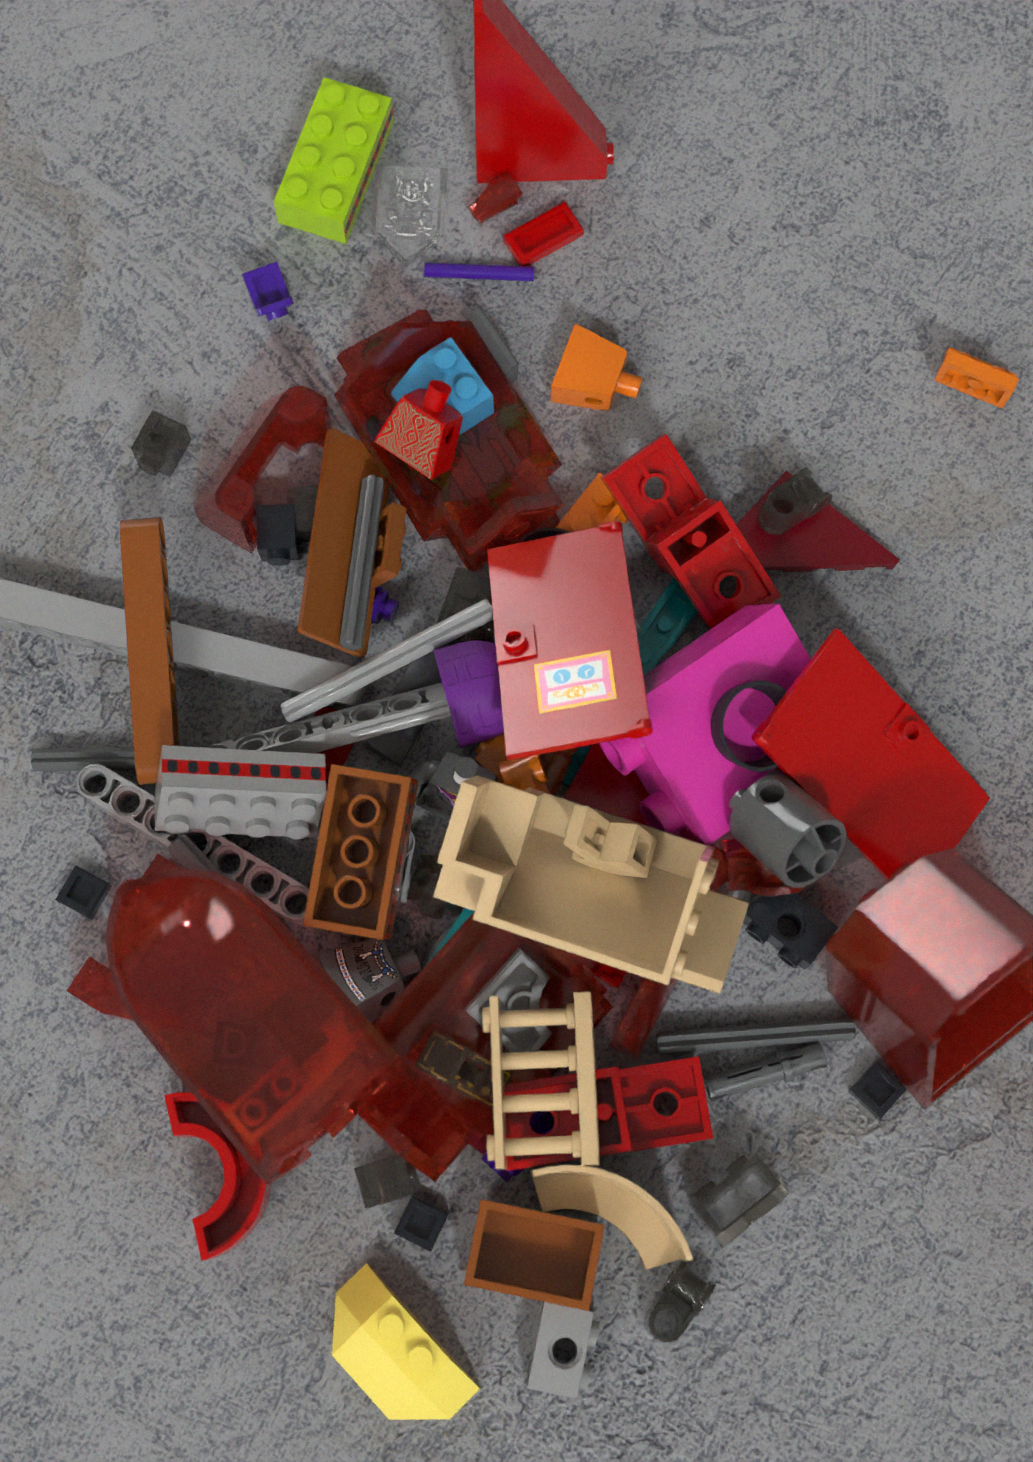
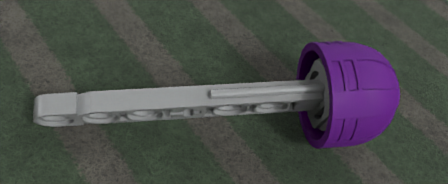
(466, 694)

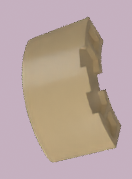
(617, 1201)

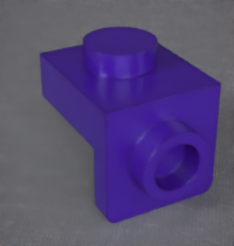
(268, 291)

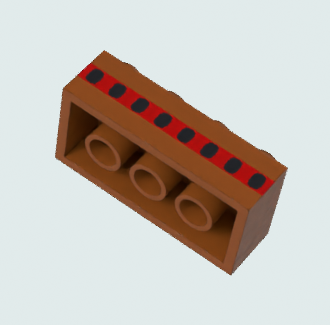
(361, 852)

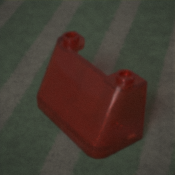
(227, 498)

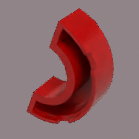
(243, 1191)

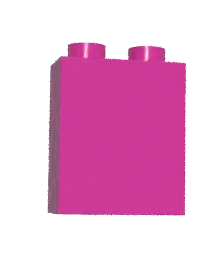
(679, 761)

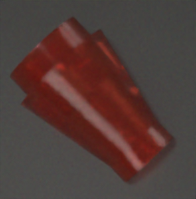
(495, 198)

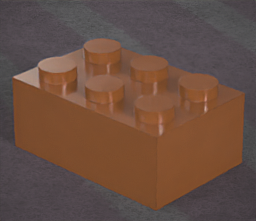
(534, 1255)

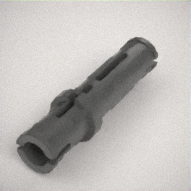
(756, 1074)

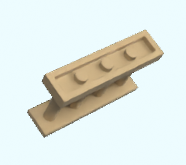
(579, 1100)

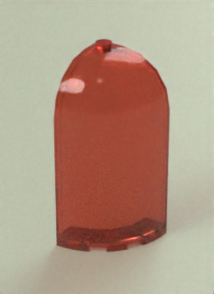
(242, 1014)

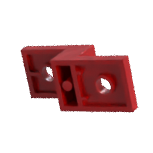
(688, 532)
(623, 1109)

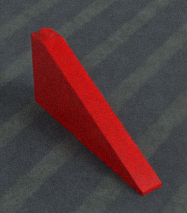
(527, 110)

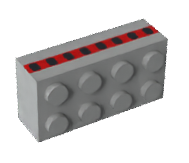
(239, 792)

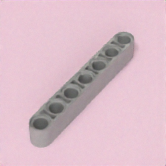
(217, 847)

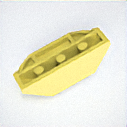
(394, 1353)

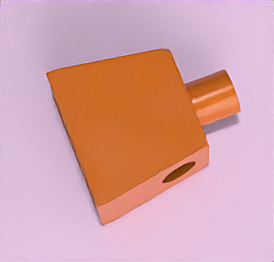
(592, 372)

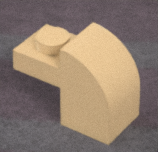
(608, 845)

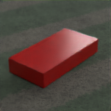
(543, 235)

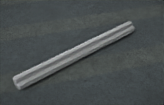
(387, 661)

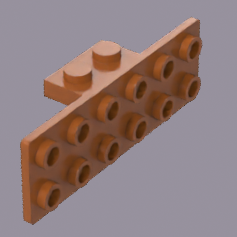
(332, 540)

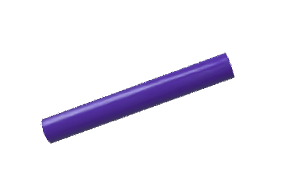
(478, 271)

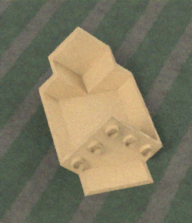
(517, 875)

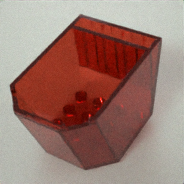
(935, 971)

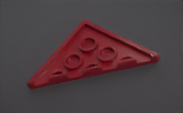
(815, 543)

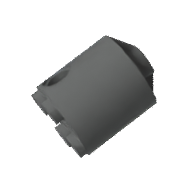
(787, 829)

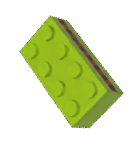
(334, 160)

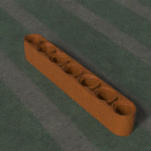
(148, 643)

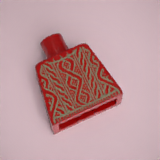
(423, 430)

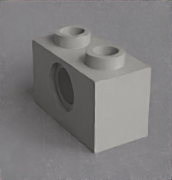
(548, 1373)

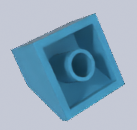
(450, 365)

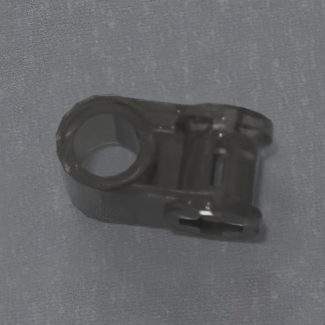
(797, 499)
(678, 1301)

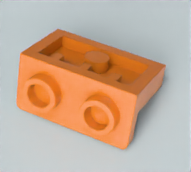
(976, 377)
(592, 508)

